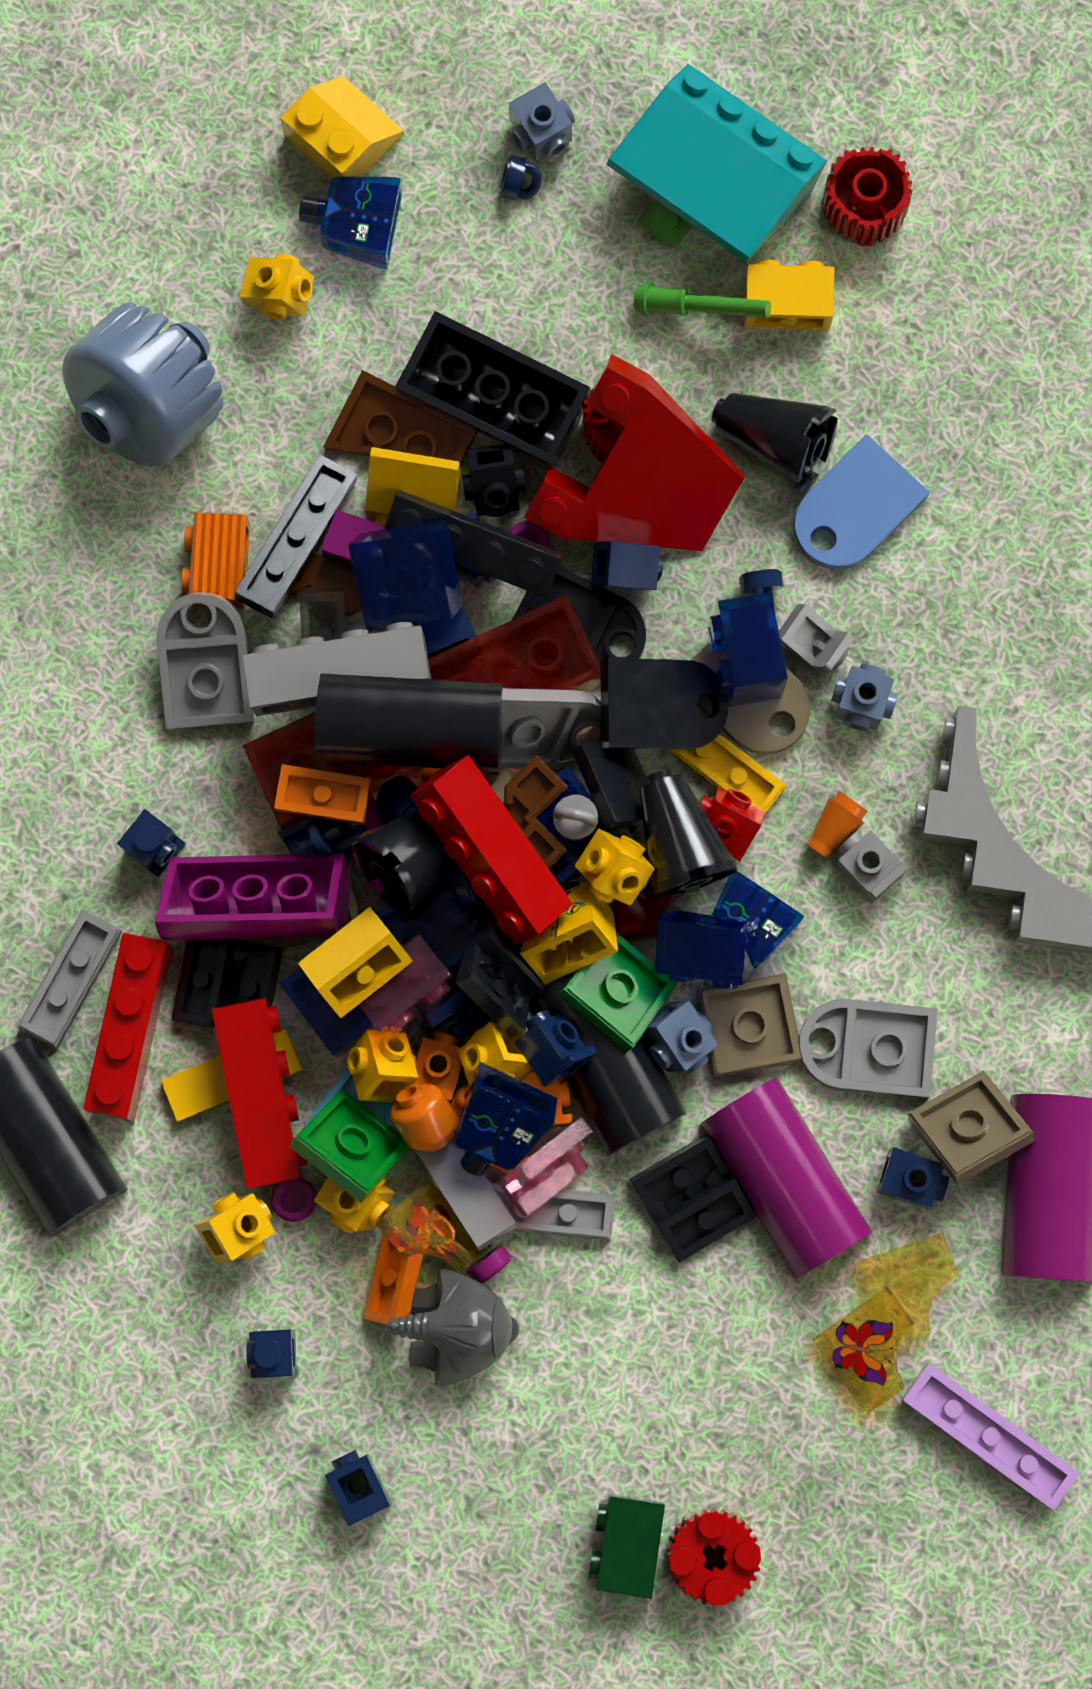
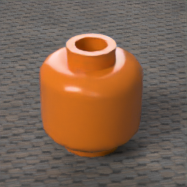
(423, 1117)

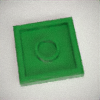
(619, 993)
(350, 1145)

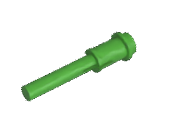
(680, 302)

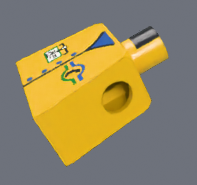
(575, 938)

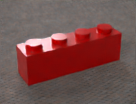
(491, 850)
(128, 1027)
(257, 1091)

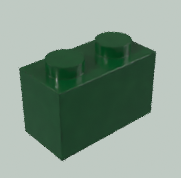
(628, 1546)

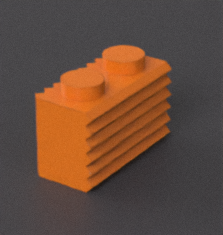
(217, 555)

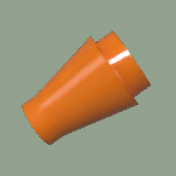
(836, 824)

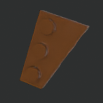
(393, 421)

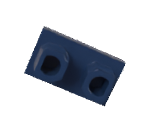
(320, 836)
(445, 1010)

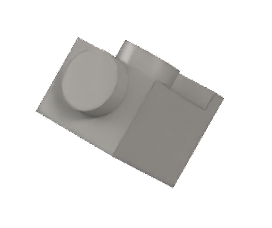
(874, 881)

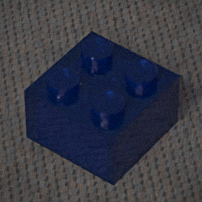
(406, 575)
(749, 649)

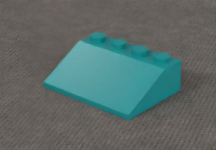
(717, 163)

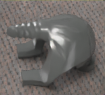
(460, 1327)

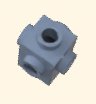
(541, 122)
(855, 710)
(680, 1038)

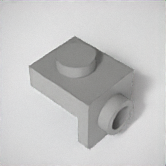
(814, 640)

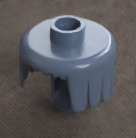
(142, 387)

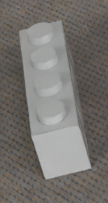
(290, 676)

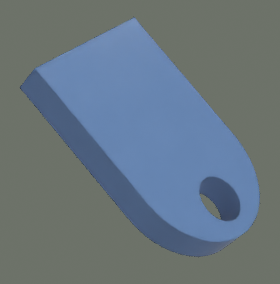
(858, 504)

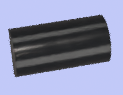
(494, 389)
(408, 721)
(618, 1090)
(50, 1142)

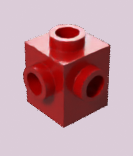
(733, 818)

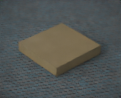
(752, 1025)
(970, 1127)

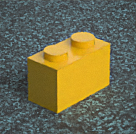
(798, 294)
(355, 962)

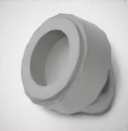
(575, 817)

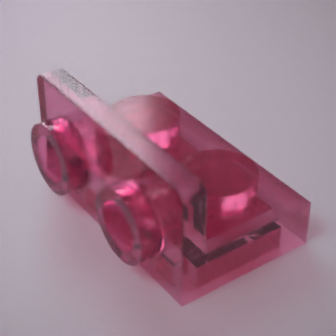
(418, 982)
(547, 1169)

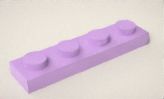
(990, 1436)

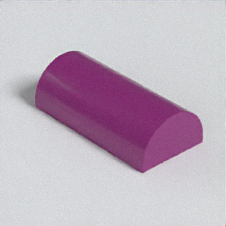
(253, 897)
(786, 1177)
(1050, 1191)

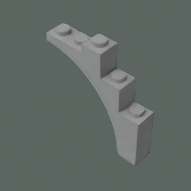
(964, 816)

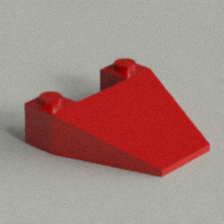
(658, 482)

